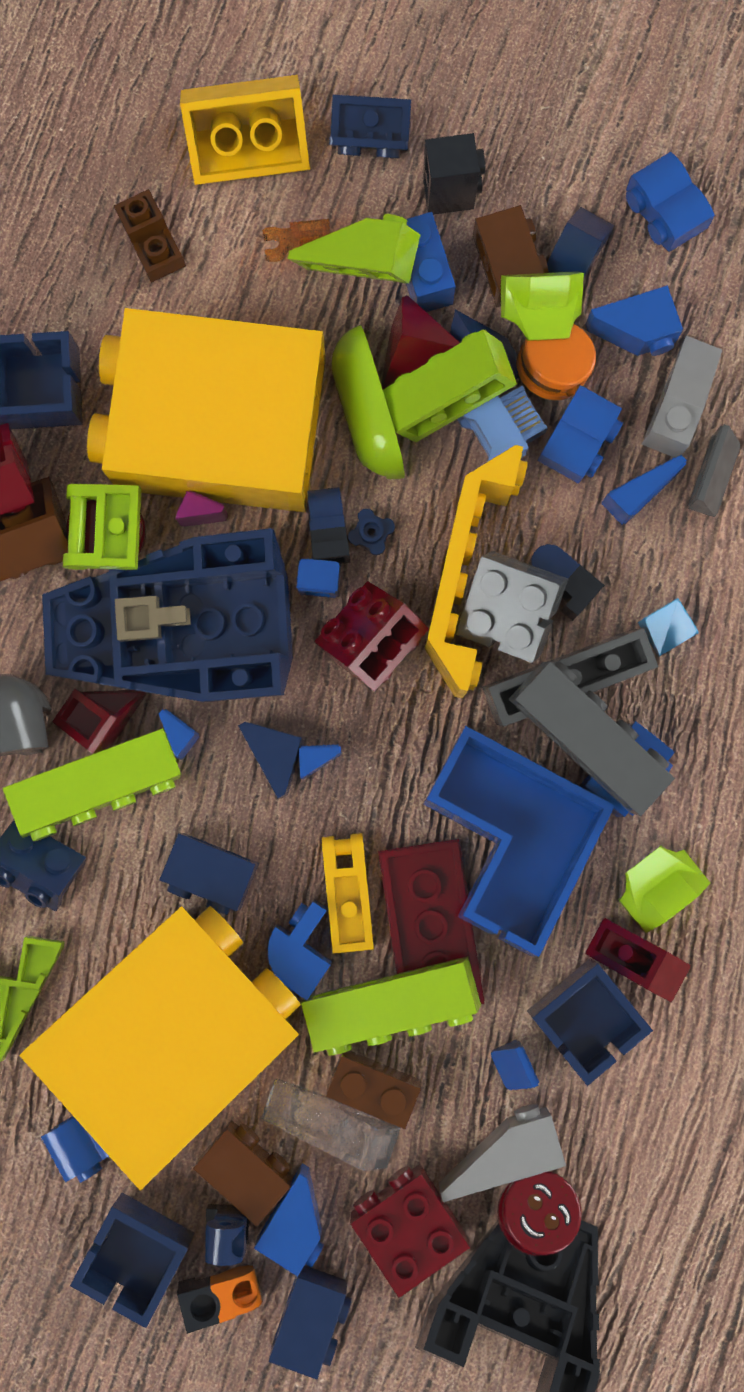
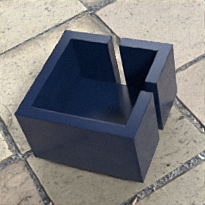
(42, 387)
(586, 1016)
(138, 1253)

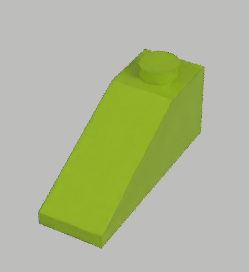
(364, 249)

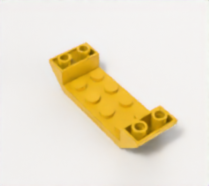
(489, 483)

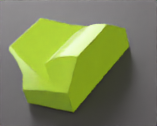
(542, 303)
(661, 887)

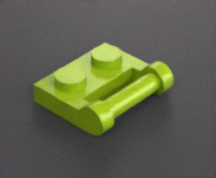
(115, 527)

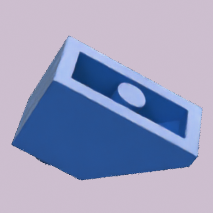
(638, 323)
(293, 1227)

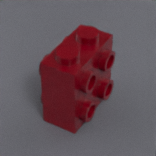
(371, 635)
(408, 1229)

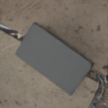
(715, 472)

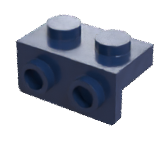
(370, 124)
(38, 868)

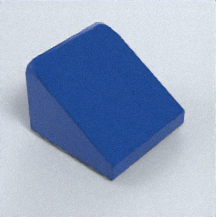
(318, 578)
(179, 734)
(315, 757)
(514, 1066)

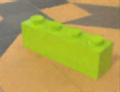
(91, 784)
(391, 1006)

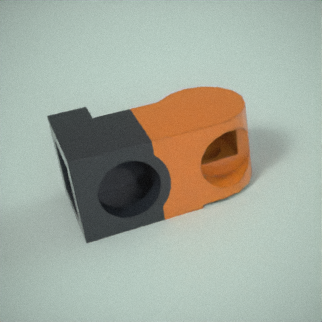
(218, 1297)

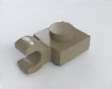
(142, 618)

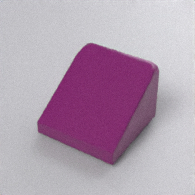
(200, 510)

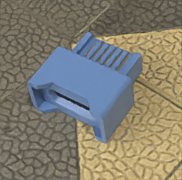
(505, 423)

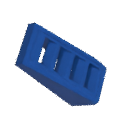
(632, 496)

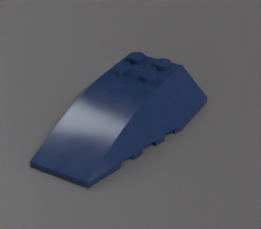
(236, 633)

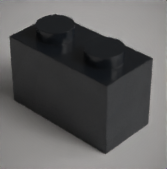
(452, 173)

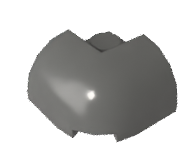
(22, 717)

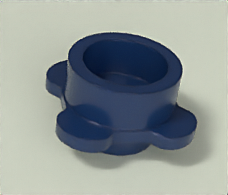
(375, 542)

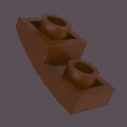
(149, 235)

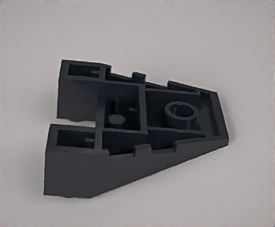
(527, 1299)

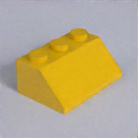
(245, 129)

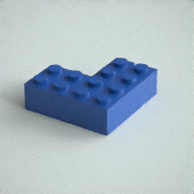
(539, 831)

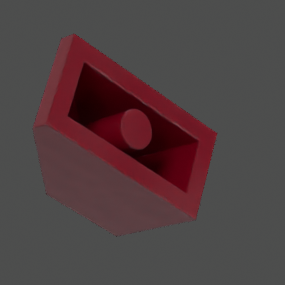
(638, 959)

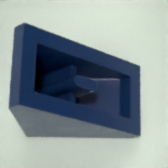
(579, 243)
(275, 753)

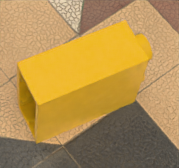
(210, 408)
(164, 1042)

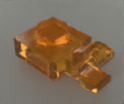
(293, 237)

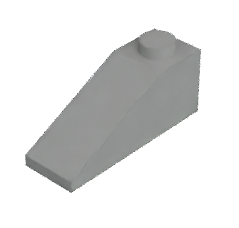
(683, 398)
(513, 1151)

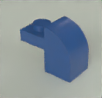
(294, 960)

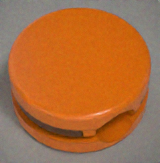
(557, 366)

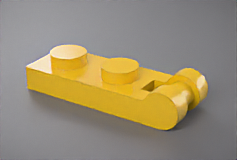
(347, 895)

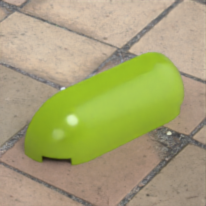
(365, 405)

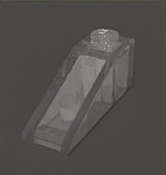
(331, 1126)

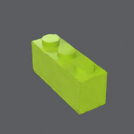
(449, 386)

